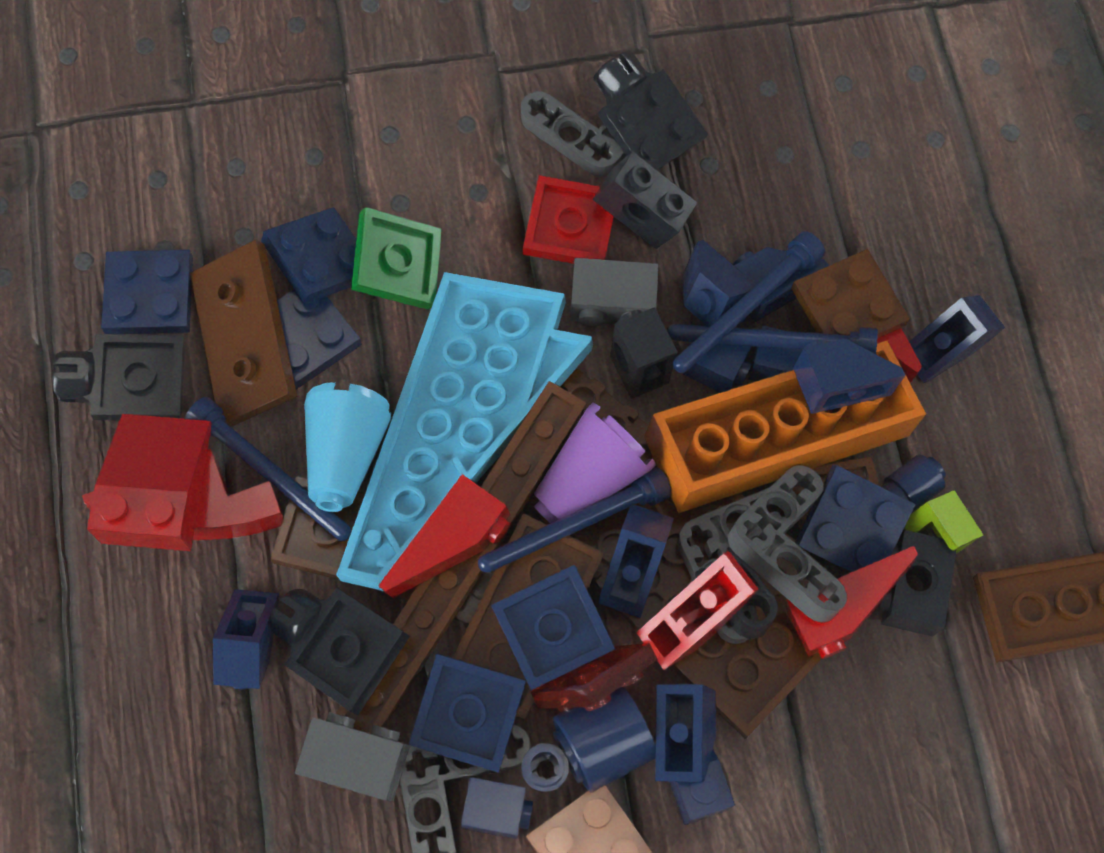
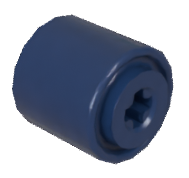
(604, 741)

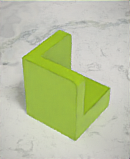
(947, 519)

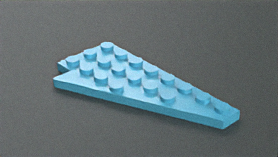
(463, 400)

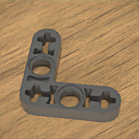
(562, 117)
(715, 527)
(773, 544)
(433, 787)

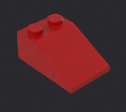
(151, 483)

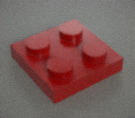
(567, 222)

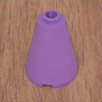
(590, 467)

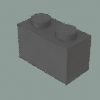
(610, 289)
(353, 758)

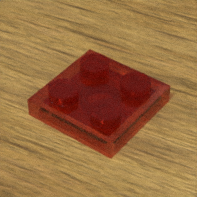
(595, 681)

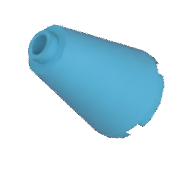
(341, 441)

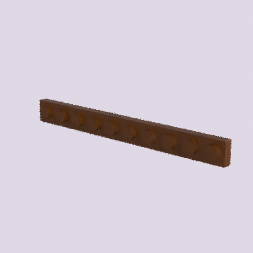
(441, 597)

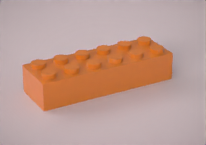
(766, 429)

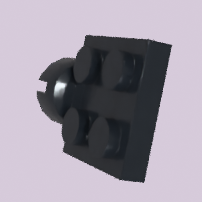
(646, 111)
(124, 376)
(337, 645)

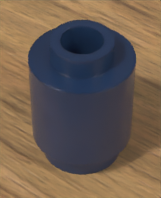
(917, 480)

